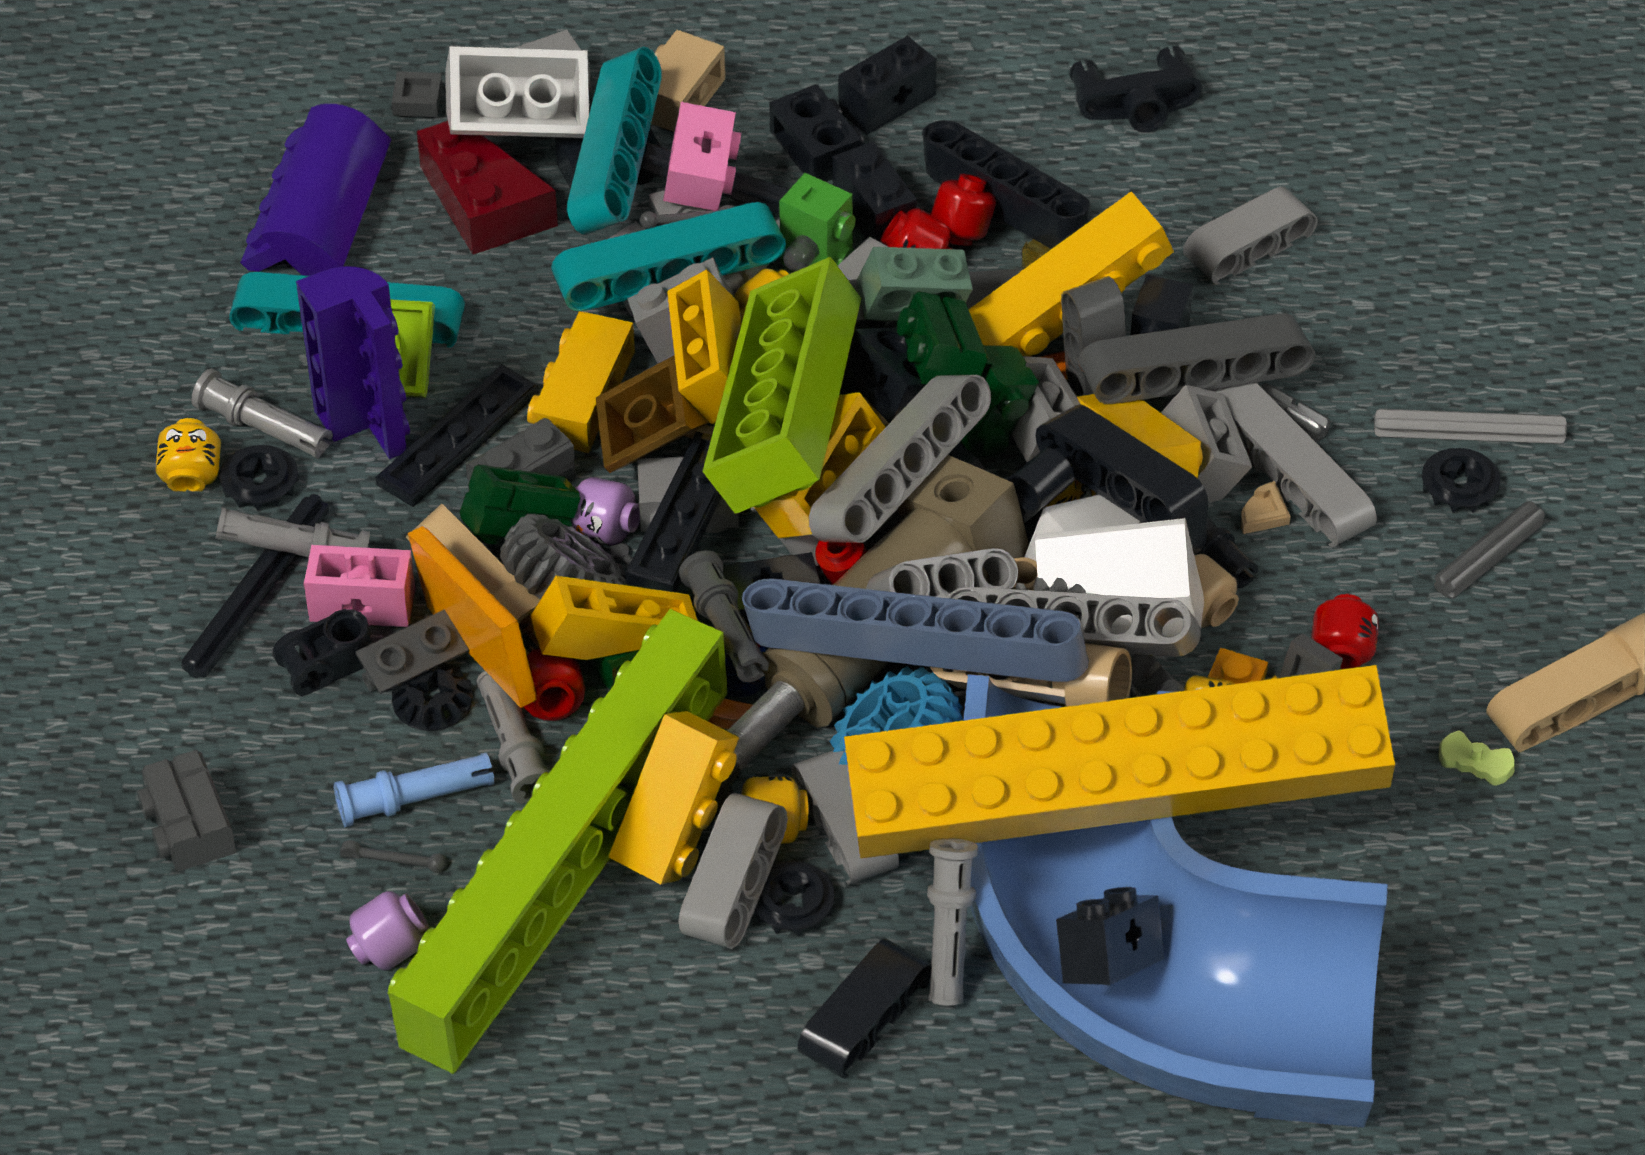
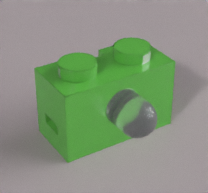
(815, 223)

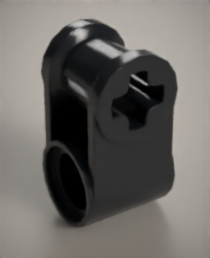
(325, 650)

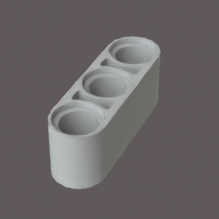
(1249, 233)
(958, 571)
(832, 808)
(733, 870)

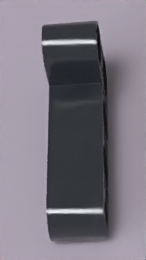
(1127, 471)

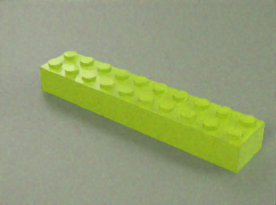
(550, 848)

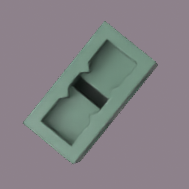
(897, 273)

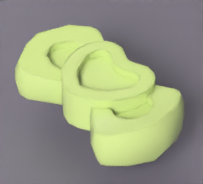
(1477, 758)

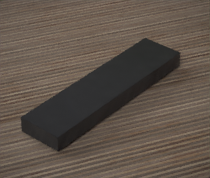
(456, 435)
(677, 523)

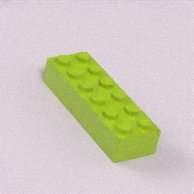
(783, 386)

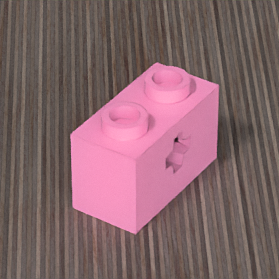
(700, 157)
(360, 579)

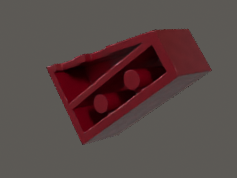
(484, 188)

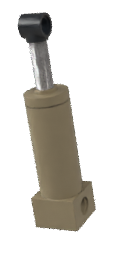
(947, 514)

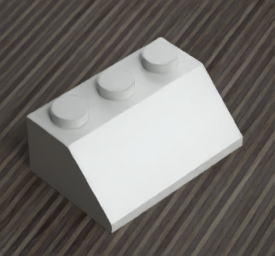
(517, 92)
(1126, 561)

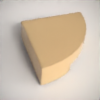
(1264, 510)

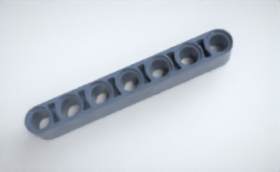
(916, 629)

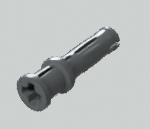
(717, 600)

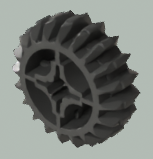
(546, 548)

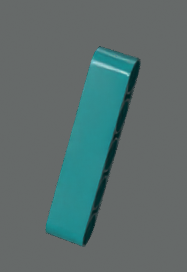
(614, 141)
(625, 264)
(272, 305)

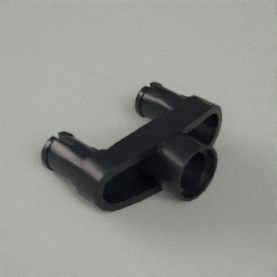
(1140, 96)

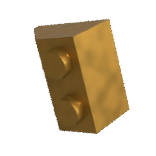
(644, 416)

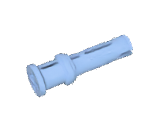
(389, 792)

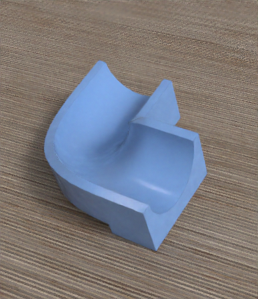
(1259, 974)

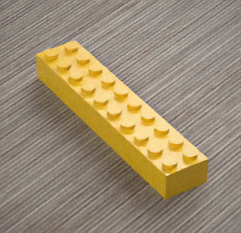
(1120, 761)

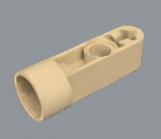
(483, 567)
(1104, 680)
(1573, 687)

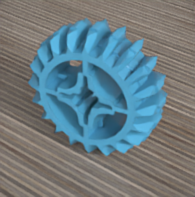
(898, 703)

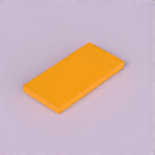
(478, 616)

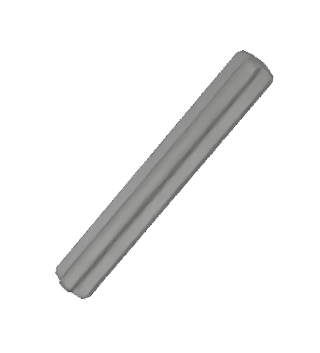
(1470, 426)

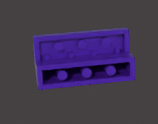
(318, 192)
(353, 355)

